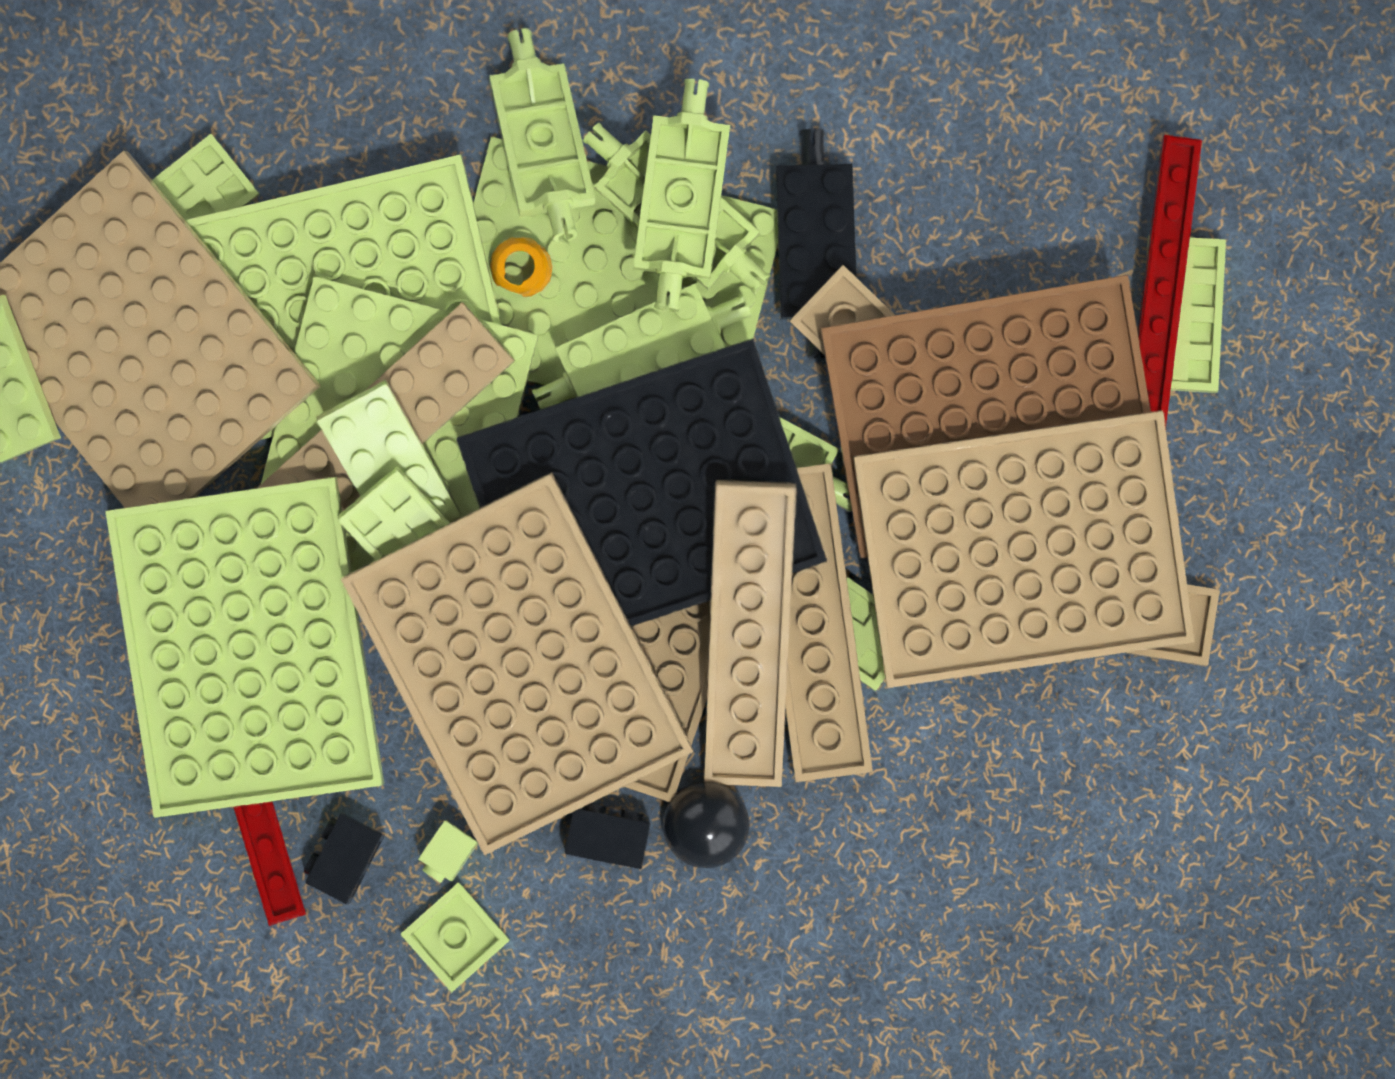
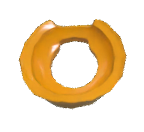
(542, 270)

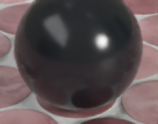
(706, 824)

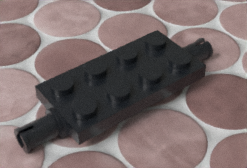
(813, 225)

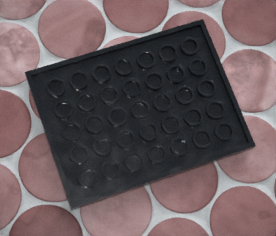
(645, 471)

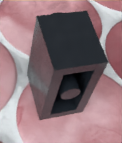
(608, 837)
(343, 858)

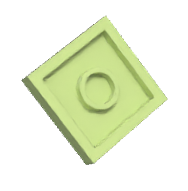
(455, 937)

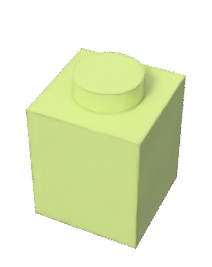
(447, 852)

